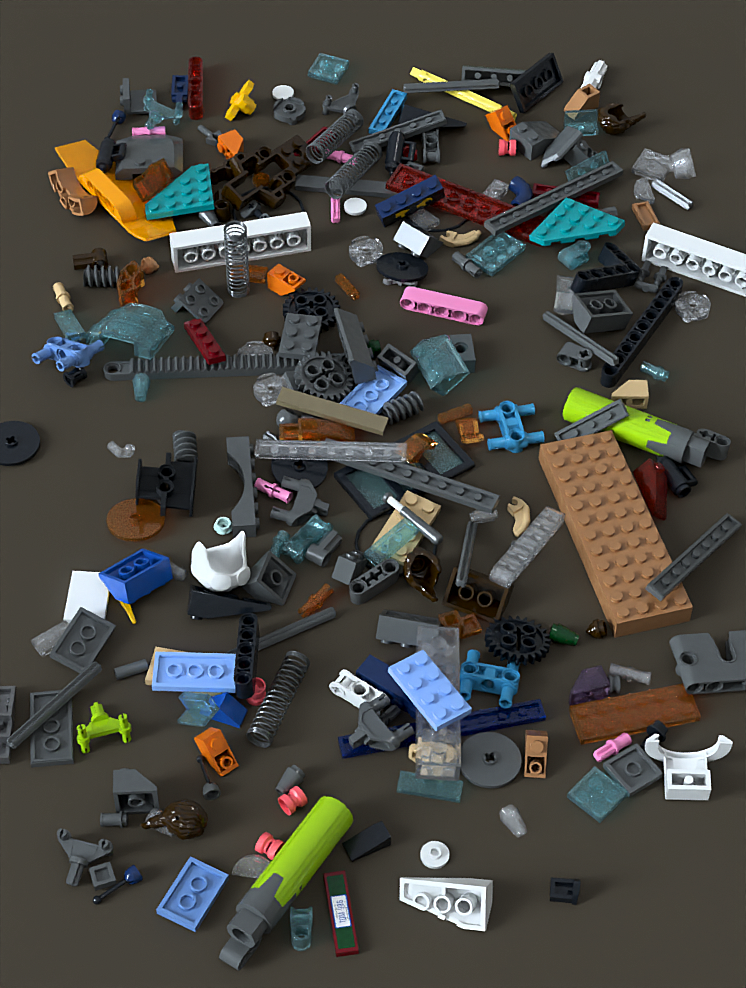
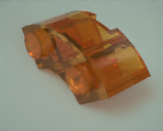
(153, 180)
(129, 283)

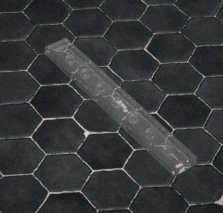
(330, 450)

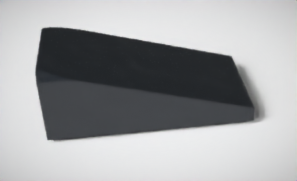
(368, 841)

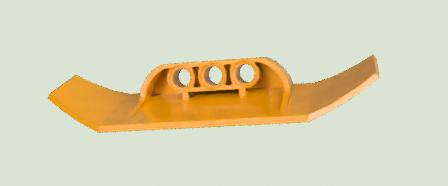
(114, 195)

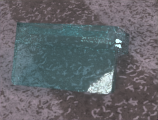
(582, 120)
(199, 709)

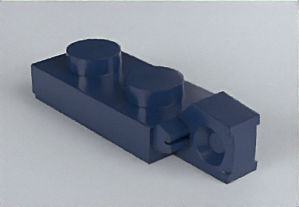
(179, 88)

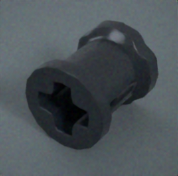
(74, 376)

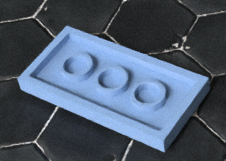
(373, 394)
(194, 672)
(429, 690)

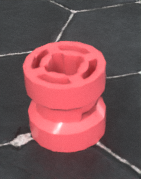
(503, 147)
(260, 693)
(294, 799)
(268, 845)

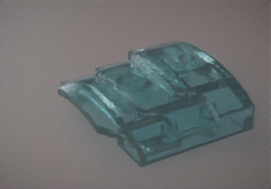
(133, 324)

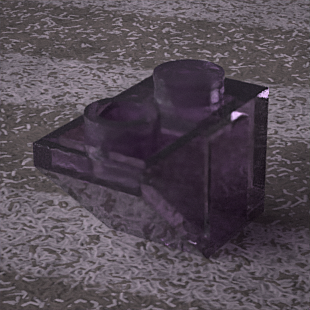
(590, 686)

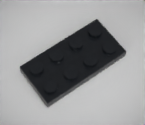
(536, 82)

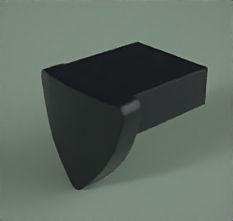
(564, 890)

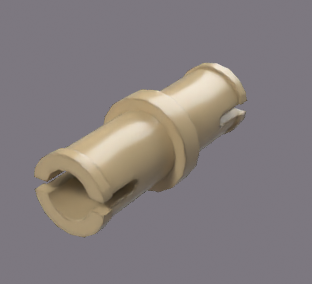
(62, 296)

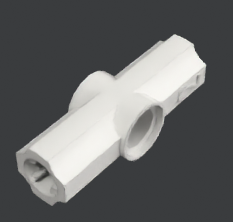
(595, 75)

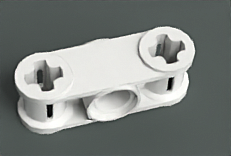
(348, 685)

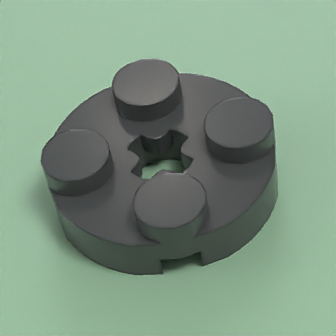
(283, 110)

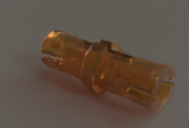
(315, 601)

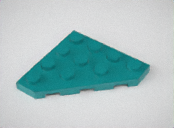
(185, 195)
(574, 221)

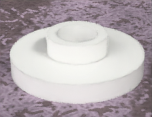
(282, 91)
(355, 206)
(434, 855)

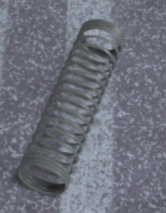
(321, 149)
(340, 183)
(234, 238)
(264, 732)

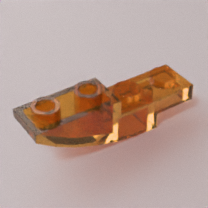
(316, 430)

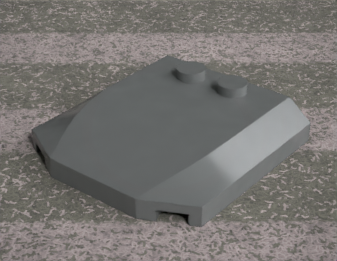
(146, 150)

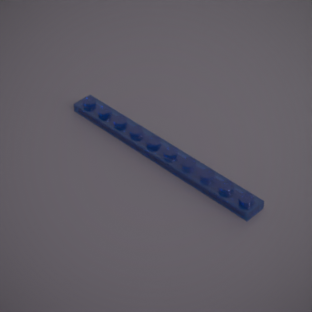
(474, 723)

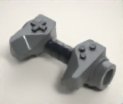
(253, 208)

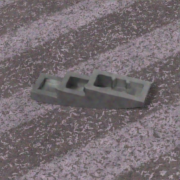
(7, 713)

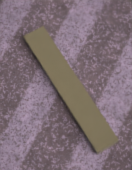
(332, 411)

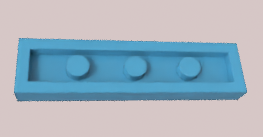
(388, 111)

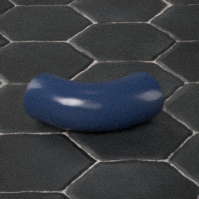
(521, 190)

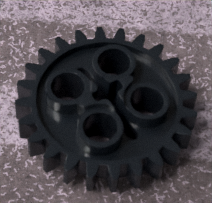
(312, 303)
(532, 640)

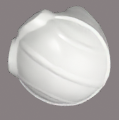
(221, 566)

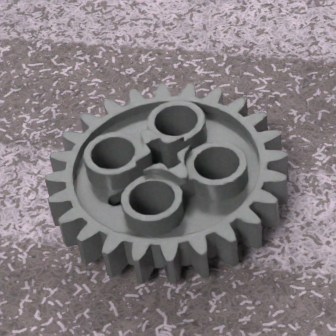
(323, 377)

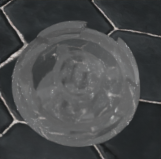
(682, 164)

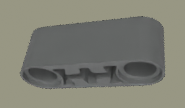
(374, 581)

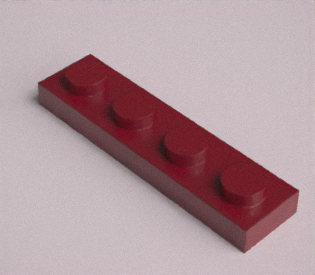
(204, 341)

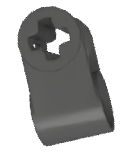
(574, 356)

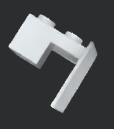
(687, 773)

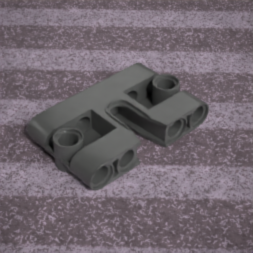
(703, 667)

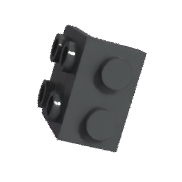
(133, 99)
(198, 300)

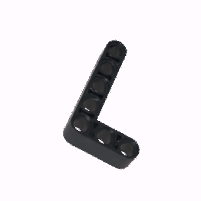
(617, 273)

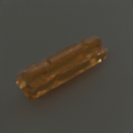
(347, 286)
(455, 413)

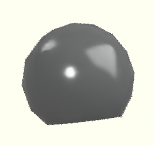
(286, 416)

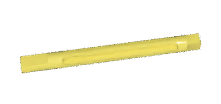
(464, 95)

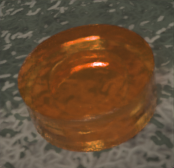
(261, 179)

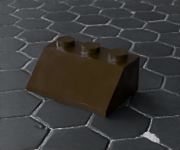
(479, 596)

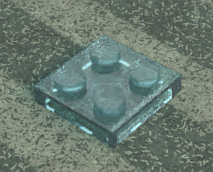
(328, 68)
(597, 794)

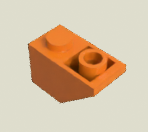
(501, 121)
(230, 143)
(283, 280)
(216, 750)

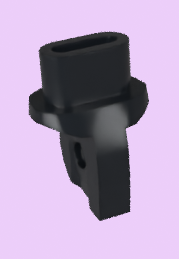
(657, 728)

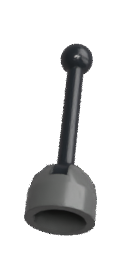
(210, 789)

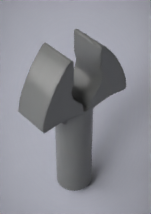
(211, 137)

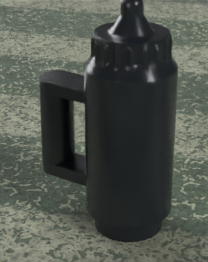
(395, 150)
(108, 155)
(678, 477)

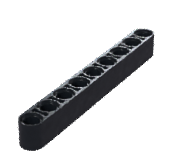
(642, 331)

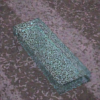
(588, 165)
(69, 325)
(391, 542)
(428, 788)

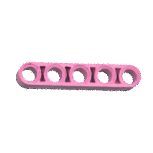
(443, 305)

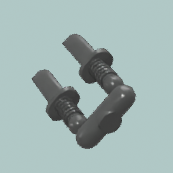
(644, 272)

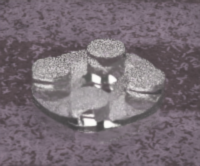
(373, 251)
(688, 313)
(261, 388)

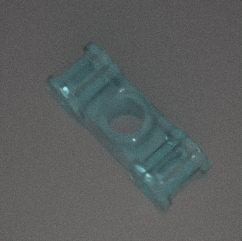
(307, 535)

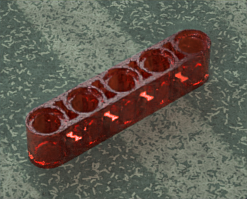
(195, 88)

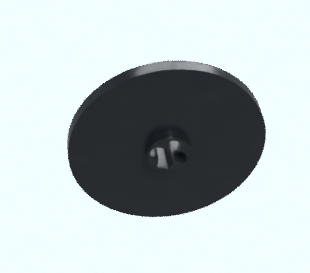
(402, 267)
(25, 446)
(311, 469)

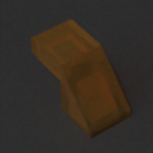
(469, 430)
(416, 445)
(467, 625)

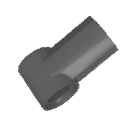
(321, 552)

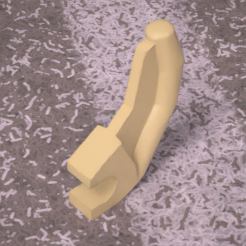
(455, 240)
(521, 513)

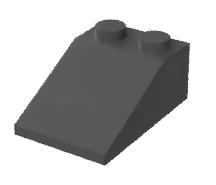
(533, 137)

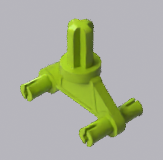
(102, 725)

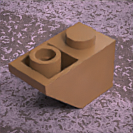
(584, 99)
(535, 753)

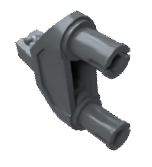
(305, 504)
(373, 731)

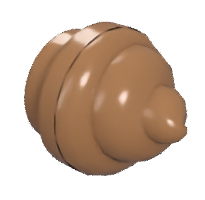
(149, 265)

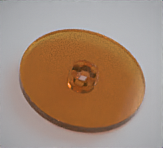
(122, 523)

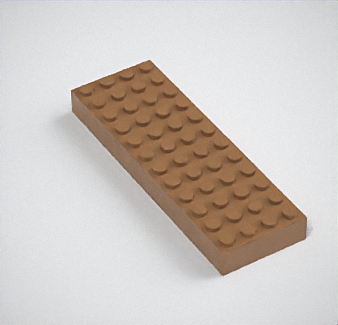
(612, 532)

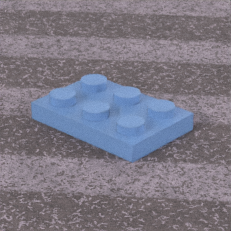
(192, 894)

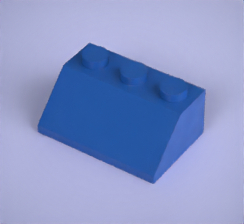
(137, 575)

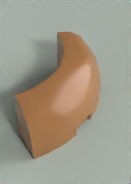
(71, 193)

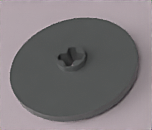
(493, 773)

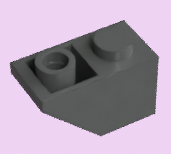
(579, 153)
(349, 566)

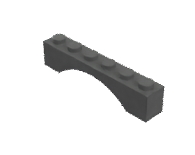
(244, 512)

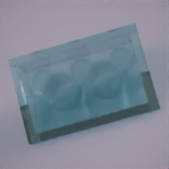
(439, 363)

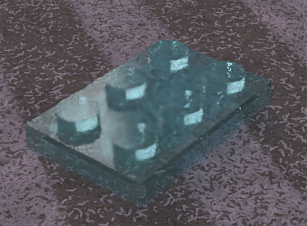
(496, 252)

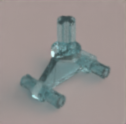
(159, 112)

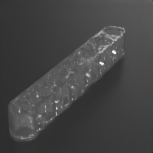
(527, 547)

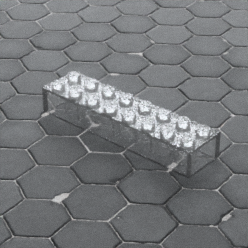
(440, 751)

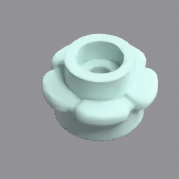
(223, 525)

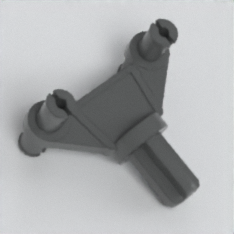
(343, 104)
(81, 854)

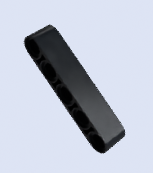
(246, 656)

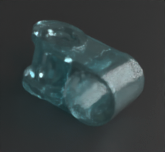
(575, 254)
(301, 924)

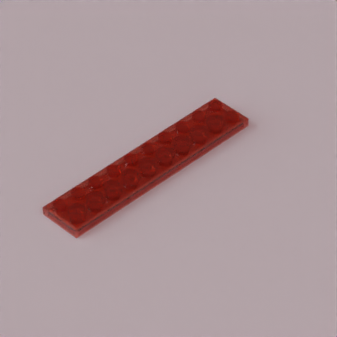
(463, 201)

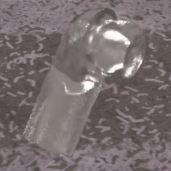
(128, 451)

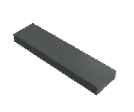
(595, 422)

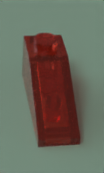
(653, 485)

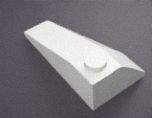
(455, 899)

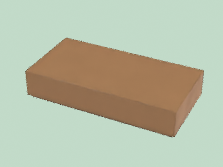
(644, 214)

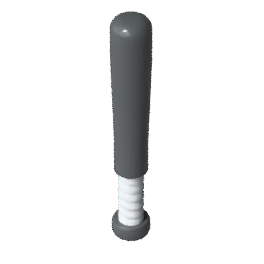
(427, 530)

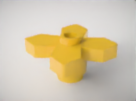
(241, 102)

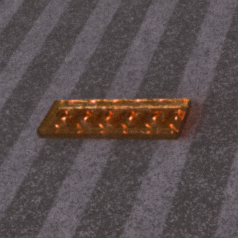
(633, 713)

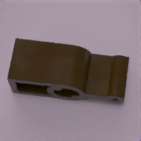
(225, 172)

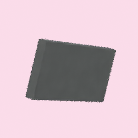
(53, 740)

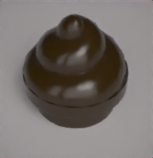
(272, 339)
(597, 629)

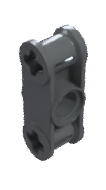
(431, 148)

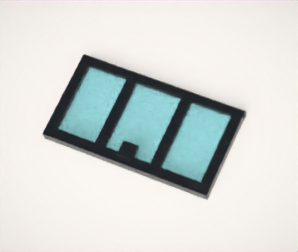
(368, 489)

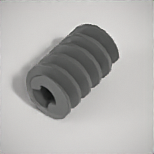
(101, 276)
(402, 406)
(184, 446)

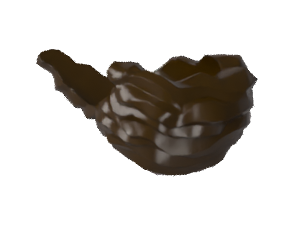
(614, 120)
(422, 571)
(182, 818)

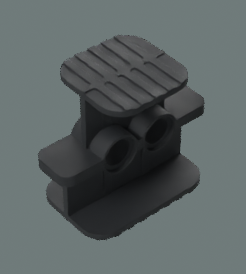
(169, 484)

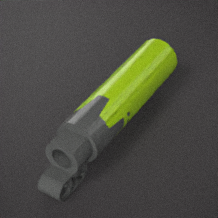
(651, 432)
(285, 879)

